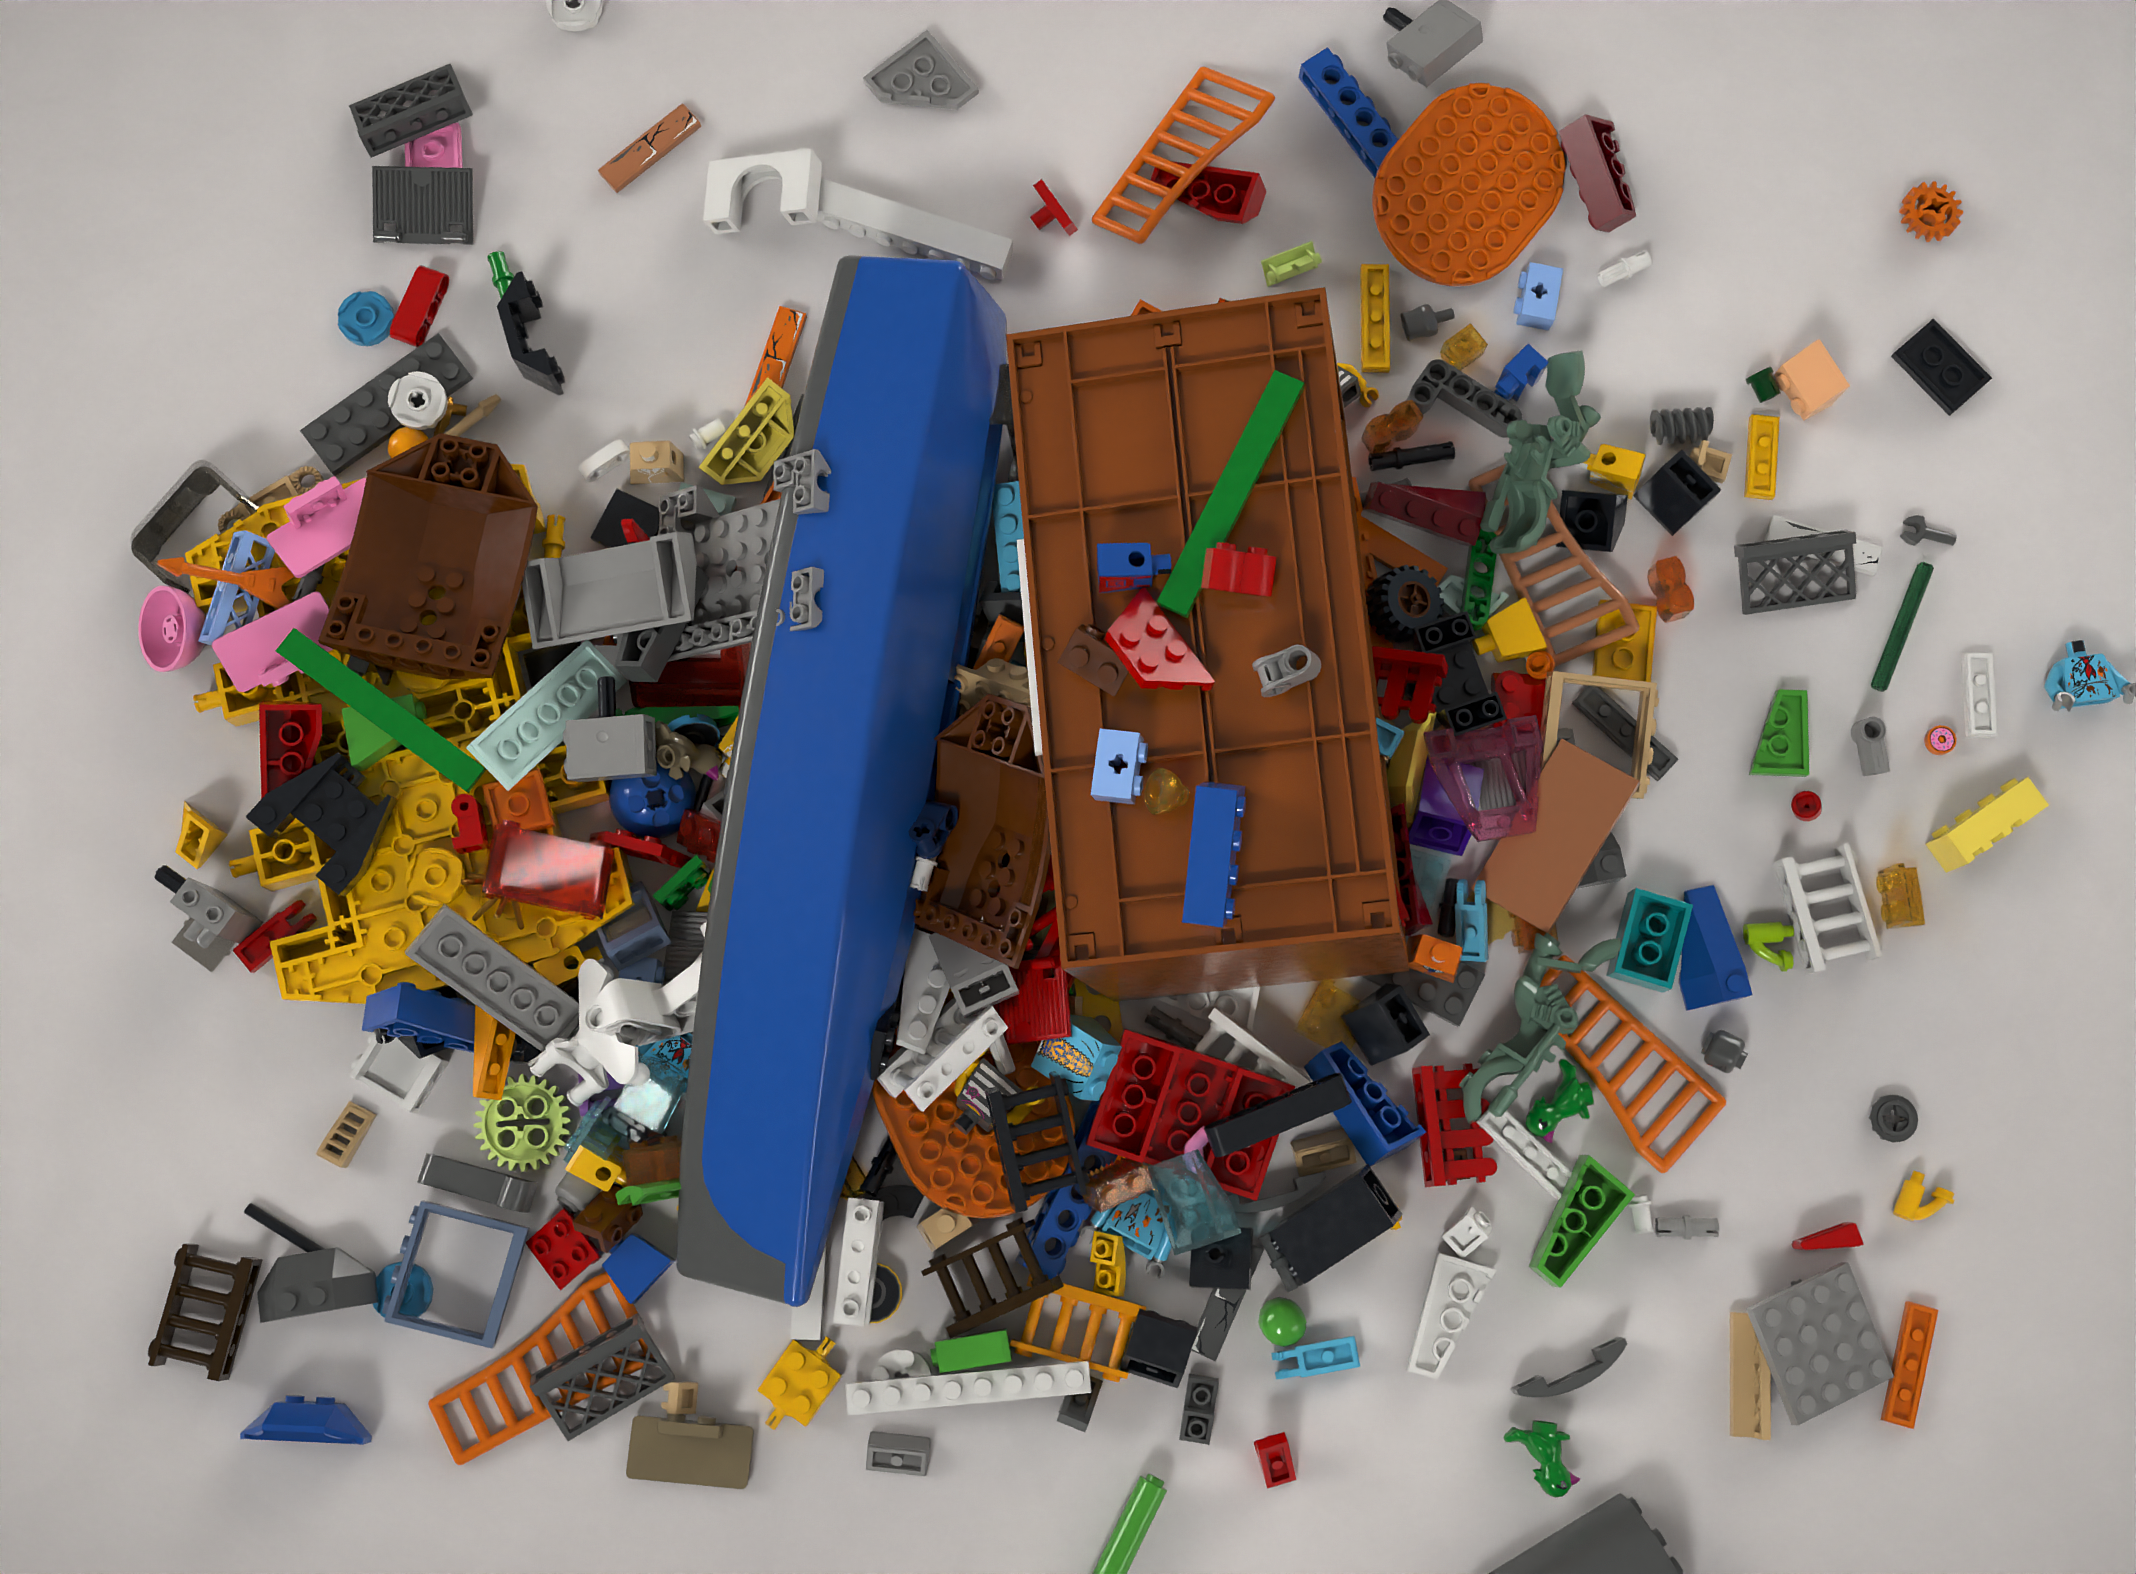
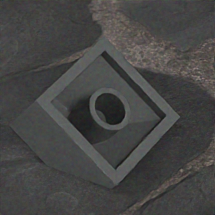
(1607, 865)

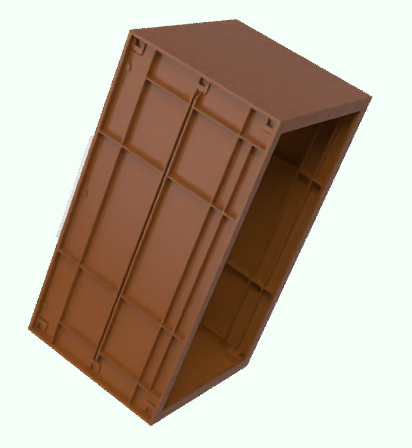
(1124, 445)

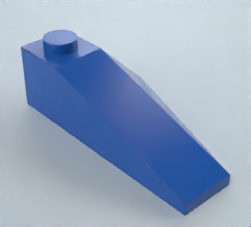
(1710, 957)

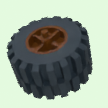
(1402, 602)

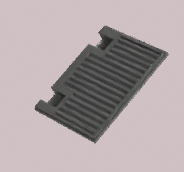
(422, 204)

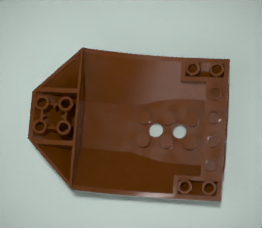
(430, 520)
(1001, 803)

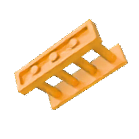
(1098, 1305)

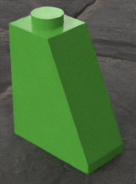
(367, 741)
(972, 1351)

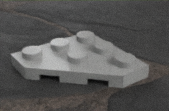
(921, 77)

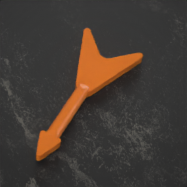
(263, 584)

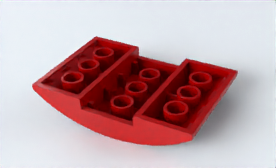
(1166, 1094)

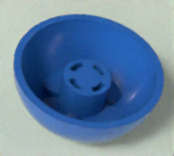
(633, 801)

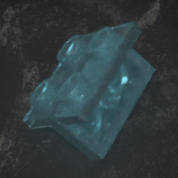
(594, 1134)

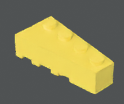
(1987, 824)

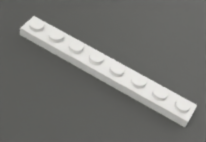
(968, 1387)

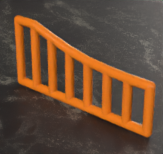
(1186, 175)
(1609, 1089)
(515, 1358)

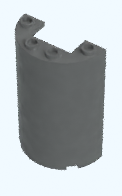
(1600, 1542)

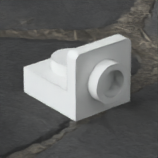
(1468, 1232)

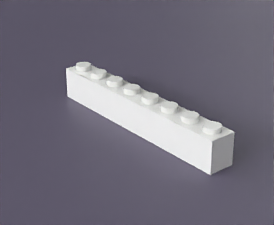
(913, 229)

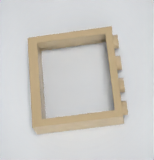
(1644, 727)

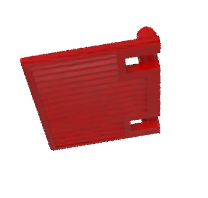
(1042, 1005)

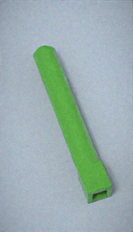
(1132, 1526)

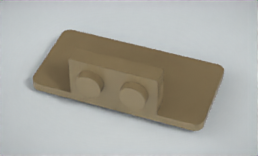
(690, 1451)

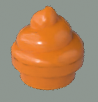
(1539, 664)

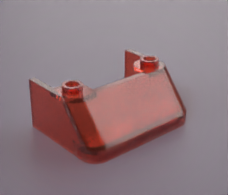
(696, 682)

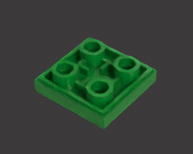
(675, 891)

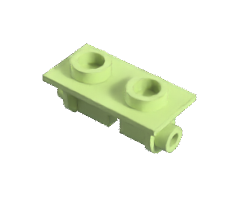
(1290, 263)

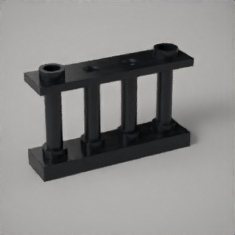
(1006, 1133)

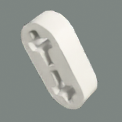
(604, 460)

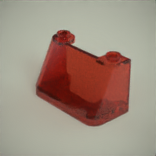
(547, 871)

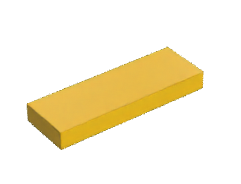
(1761, 457)

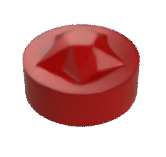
(1806, 806)

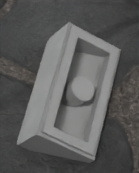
(897, 1453)

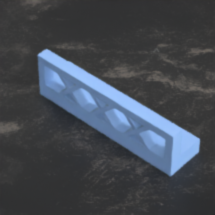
(226, 593)

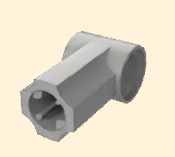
(1871, 750)

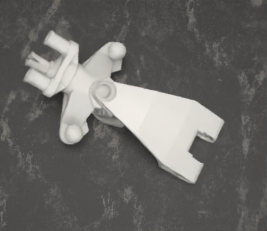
(614, 1020)

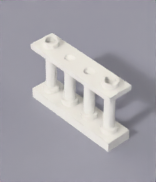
(1807, 929)
(1247, 1041)
(950, 1052)
(858, 1262)

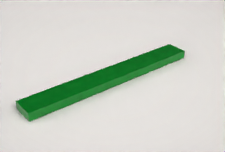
(1231, 490)
(381, 710)

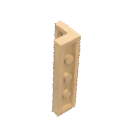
(1748, 1382)

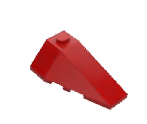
(1220, 192)
(287, 740)

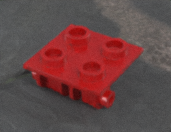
(562, 1249)

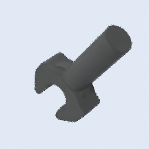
(1924, 532)

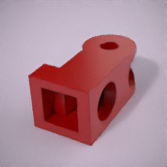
(471, 825)

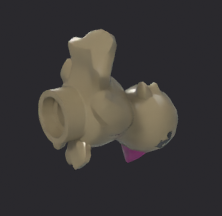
(681, 754)

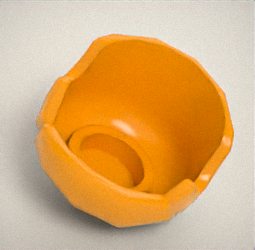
(404, 439)

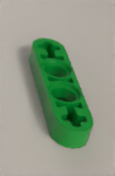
(1479, 579)

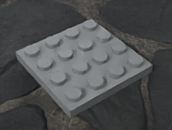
(1819, 1343)

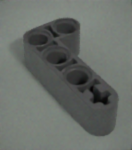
(1465, 403)
(478, 1183)

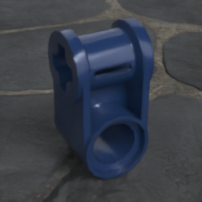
(933, 828)

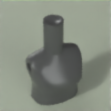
(1424, 321)

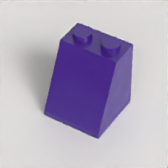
(1435, 818)

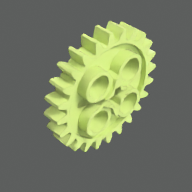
(523, 1149)

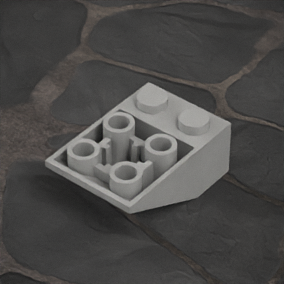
(973, 976)

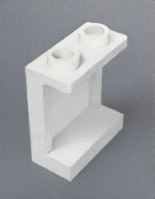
(398, 1072)

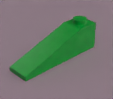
(721, 714)

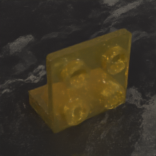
(1900, 897)
(1322, 1017)

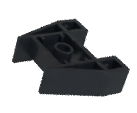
(333, 812)

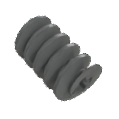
(1681, 424)

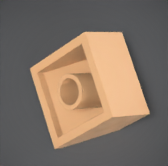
(1811, 380)

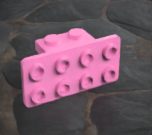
(318, 526)
(250, 650)

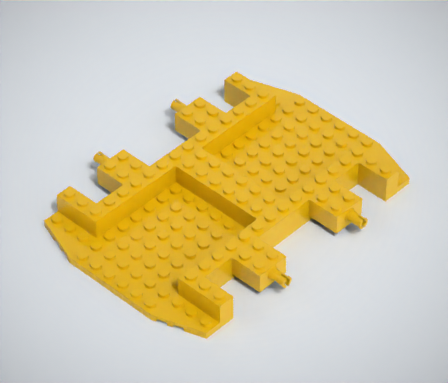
(379, 918)

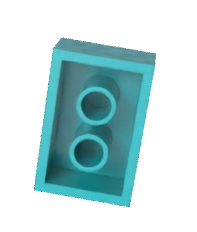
(1650, 939)

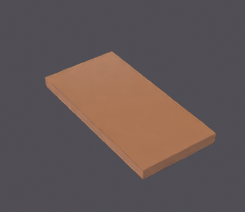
(1575, 814)

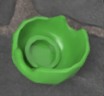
(1282, 1321)

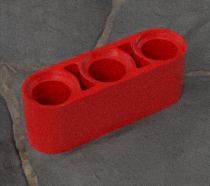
(419, 306)

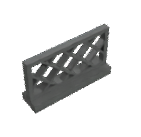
(412, 122)
(1789, 548)
(584, 1359)

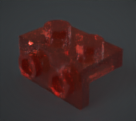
(699, 834)

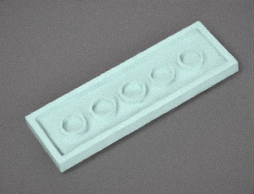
(539, 718)

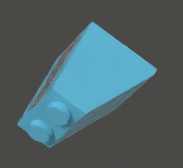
(1080, 1059)

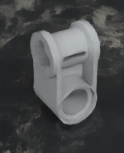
(1279, 670)

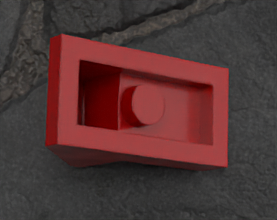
(1275, 1459)

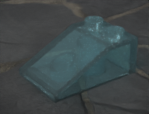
(1192, 1203)

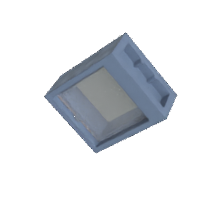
(635, 931)

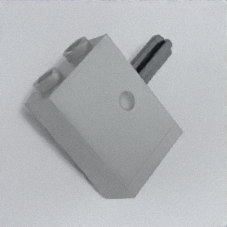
(1432, 41)
(610, 744)
(212, 910)

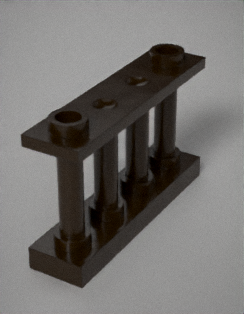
(1014, 1296)
(227, 1332)

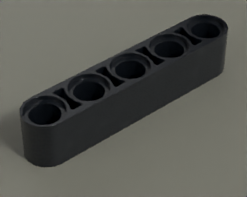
(1277, 1114)

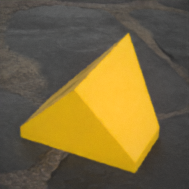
(198, 837)

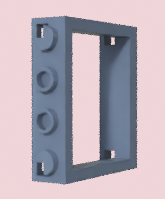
(410, 1249)

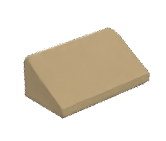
(1323, 1152)

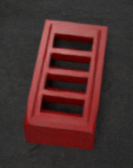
(1837, 1236)

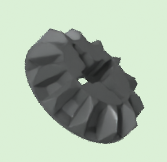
(1903, 1108)

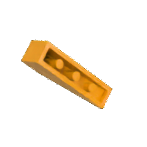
(491, 1055)

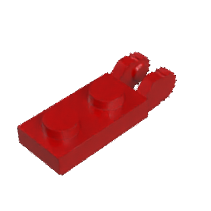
(256, 948)

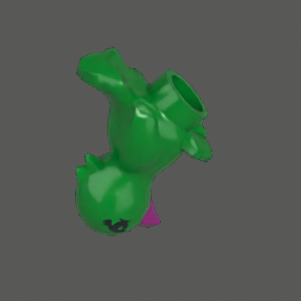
(1568, 1100)
(1546, 1447)

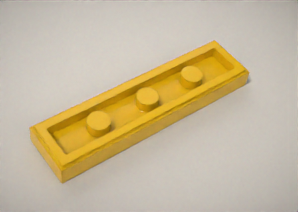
(1375, 318)

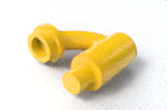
(1910, 1197)

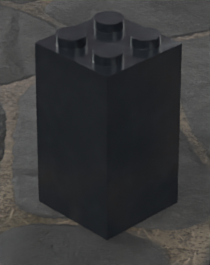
(1335, 1224)

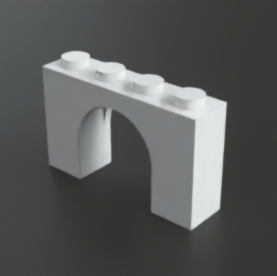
(734, 177)

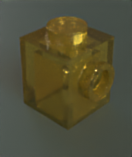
(1463, 347)

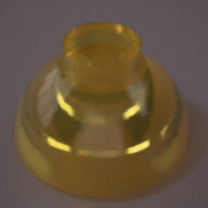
(1164, 792)

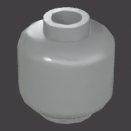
(575, 1193)

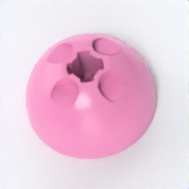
(170, 629)

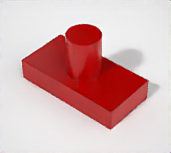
(1051, 210)

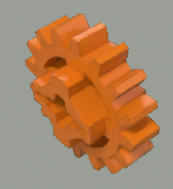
(1931, 211)

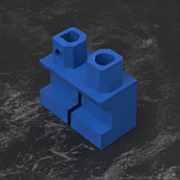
(1522, 369)

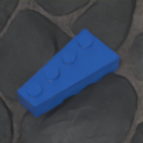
(1213, 854)
(421, 1013)
(1372, 1119)

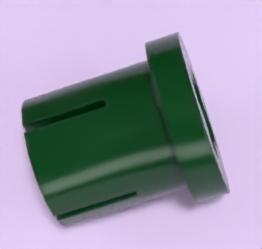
(1764, 384)

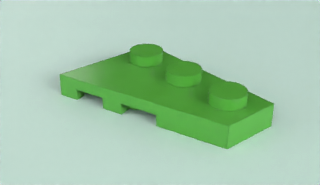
(1785, 737)

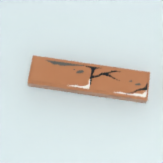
(649, 148)

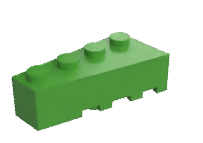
(1580, 1219)

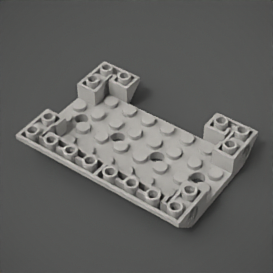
(743, 539)

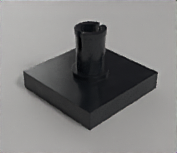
(1223, 1263)

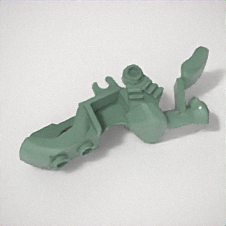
(1534, 454)
(1542, 1016)

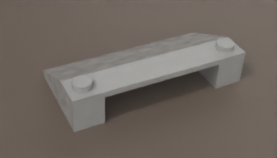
(611, 590)

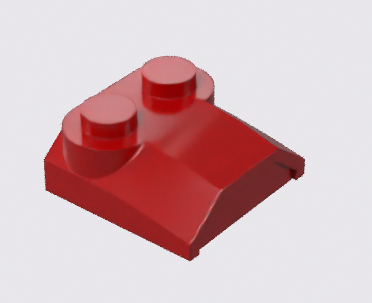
(1518, 694)

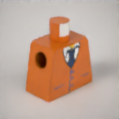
(1434, 956)

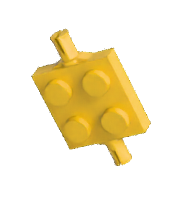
(800, 1383)

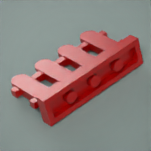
(1408, 667)
(1434, 1141)

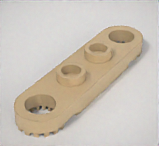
(284, 488)

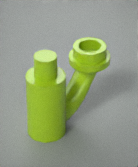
(1769, 932)

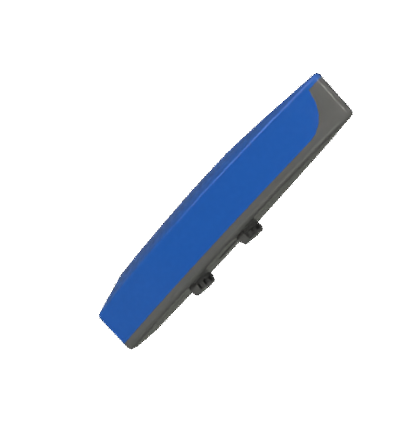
(837, 766)

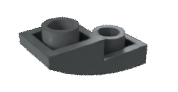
(1199, 1409)

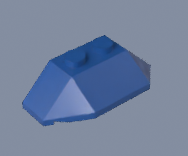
(308, 1422)

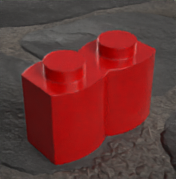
(1239, 571)

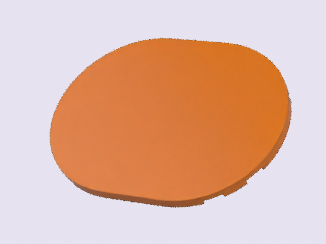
(1468, 184)
(963, 1169)

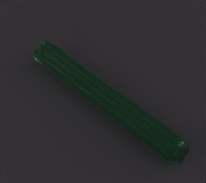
(1902, 627)

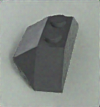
(315, 1284)

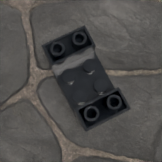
(519, 306)
(1463, 696)

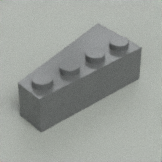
(646, 651)

